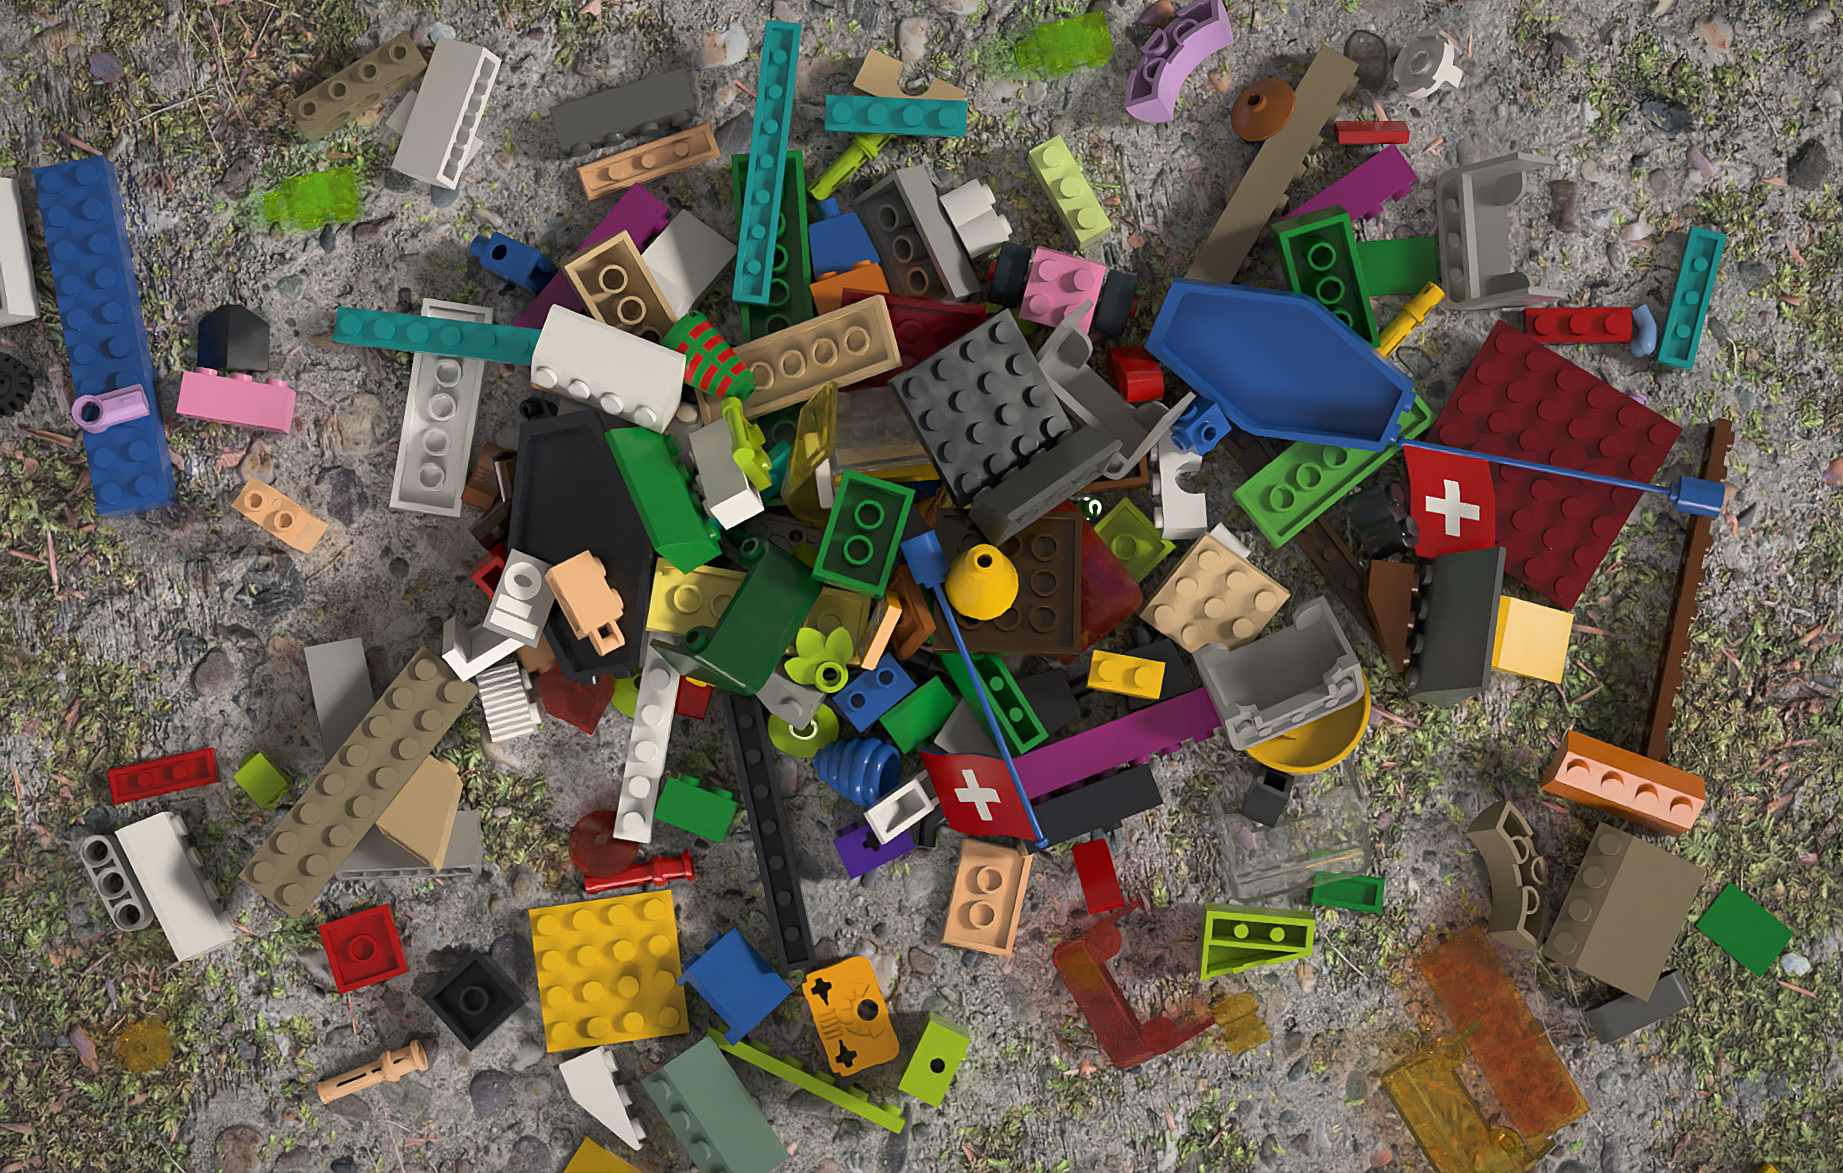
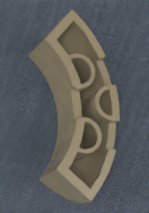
(1515, 876)

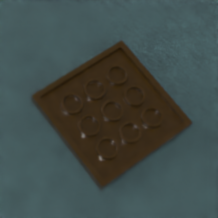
(1048, 598)

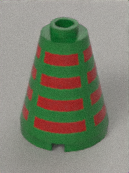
(709, 359)

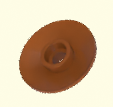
(1262, 109)

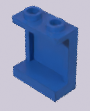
(735, 982)

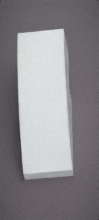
(902, 806)

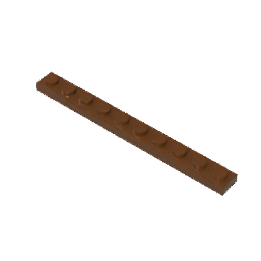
(1682, 607)

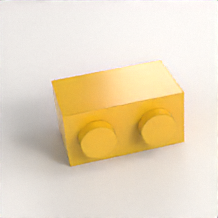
(1125, 675)

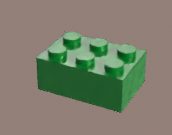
(862, 534)

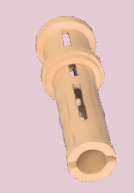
(389, 1067)

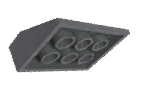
(1455, 626)

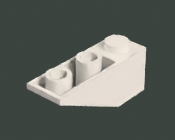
(596, 1089)

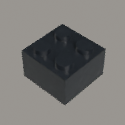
(476, 998)

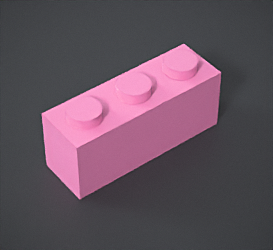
(236, 400)

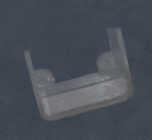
(1296, 850)

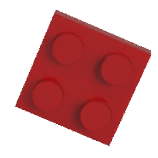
(364, 948)

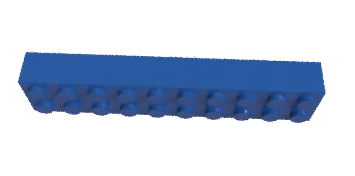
(104, 331)

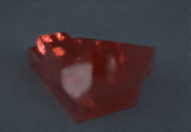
(575, 704)

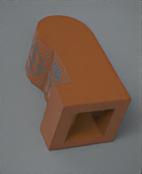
(483, 488)

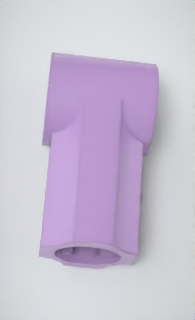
(114, 407)

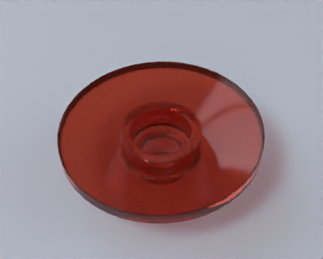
(605, 859)

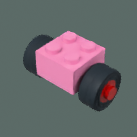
(1060, 286)

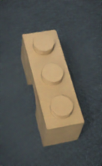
(880, 77)

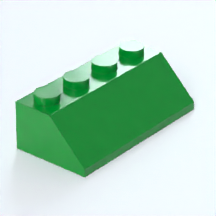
(665, 496)

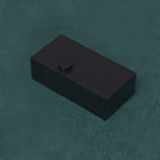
(1093, 807)

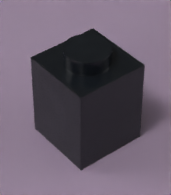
(1267, 795)

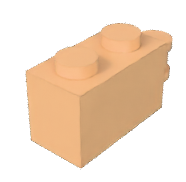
(587, 600)

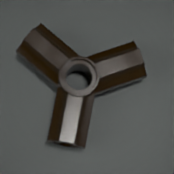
(495, 522)

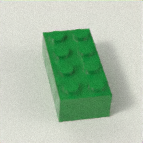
(1324, 263)

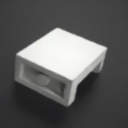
(473, 649)

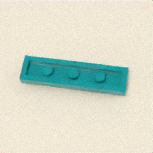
(896, 116)
(1690, 298)

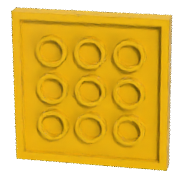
(609, 970)

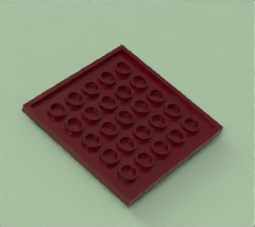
(1549, 411)

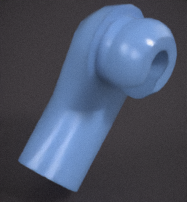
(1647, 334)

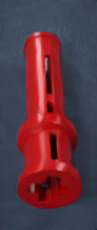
(656, 871)

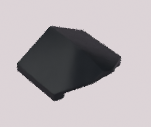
(233, 340)

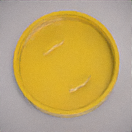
(1317, 743)

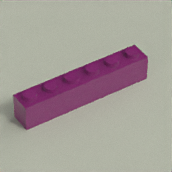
(638, 214)
(1116, 743)

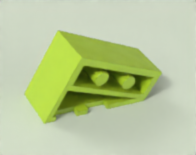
(1250, 937)

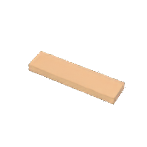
(648, 162)

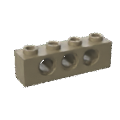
(358, 87)

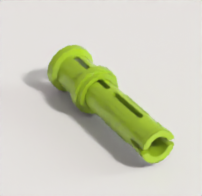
(864, 147)

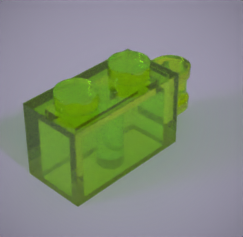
(1068, 45)
(317, 199)

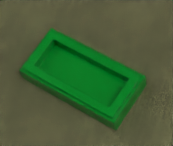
(1352, 893)

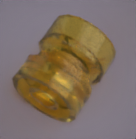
(1242, 1025)

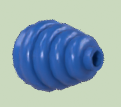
(859, 768)

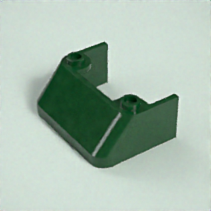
(755, 624)

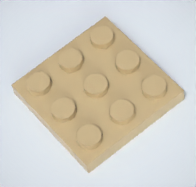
(1213, 598)

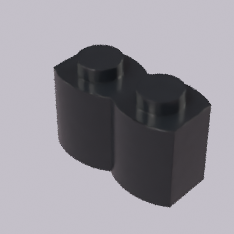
(1382, 519)

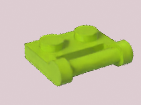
(747, 444)

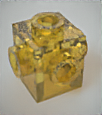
(158, 1043)

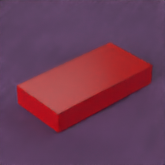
(1371, 132)

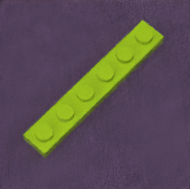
(820, 1083)

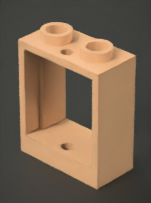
(279, 515)

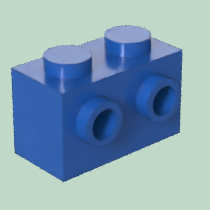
(874, 692)

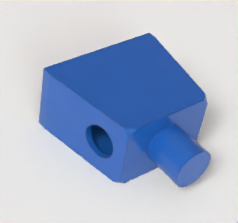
(838, 240)
(514, 262)

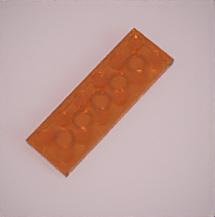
(1510, 1042)

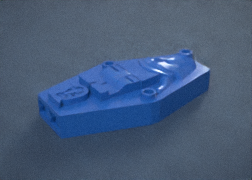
(1280, 364)

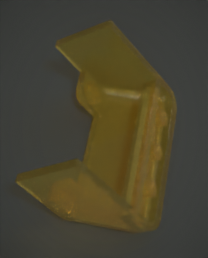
(1446, 1116)

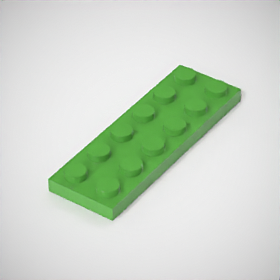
(1313, 477)

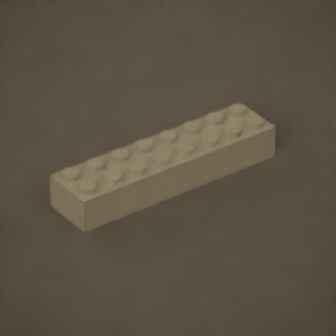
(358, 783)

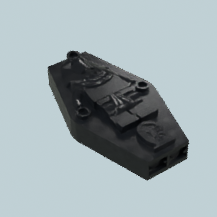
(573, 502)

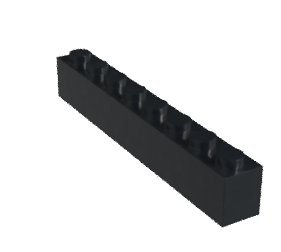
(770, 831)

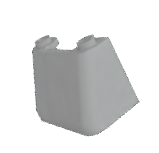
(1281, 677)

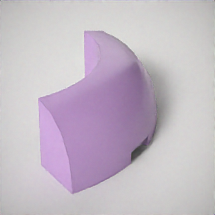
(1172, 56)

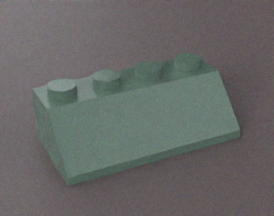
(714, 1113)

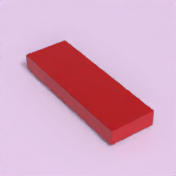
(163, 776)

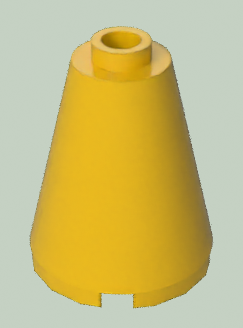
(981, 582)

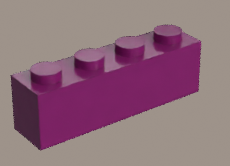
(1365, 188)

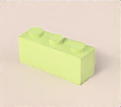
(1069, 192)

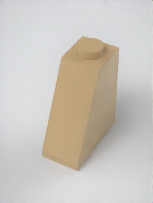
(425, 811)

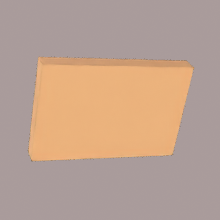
(986, 897)

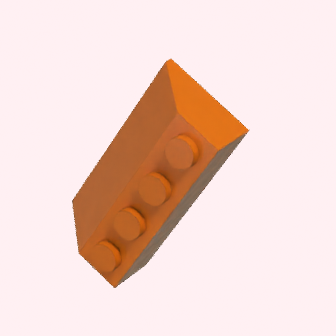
(1625, 784)

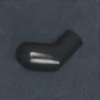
(537, 408)
(929, 826)

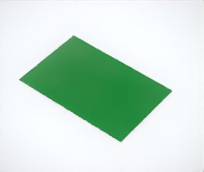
(1398, 265)
(1744, 929)

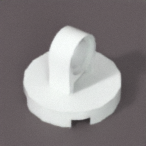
(1427, 65)

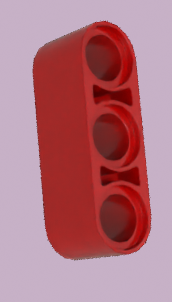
(1135, 374)

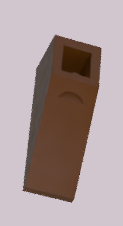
(1388, 602)

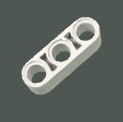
(101, 874)

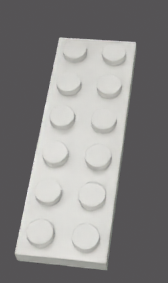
(440, 422)

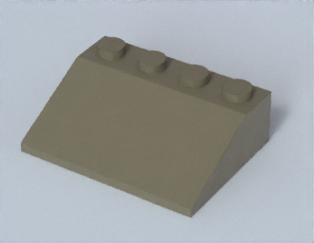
(1623, 911)

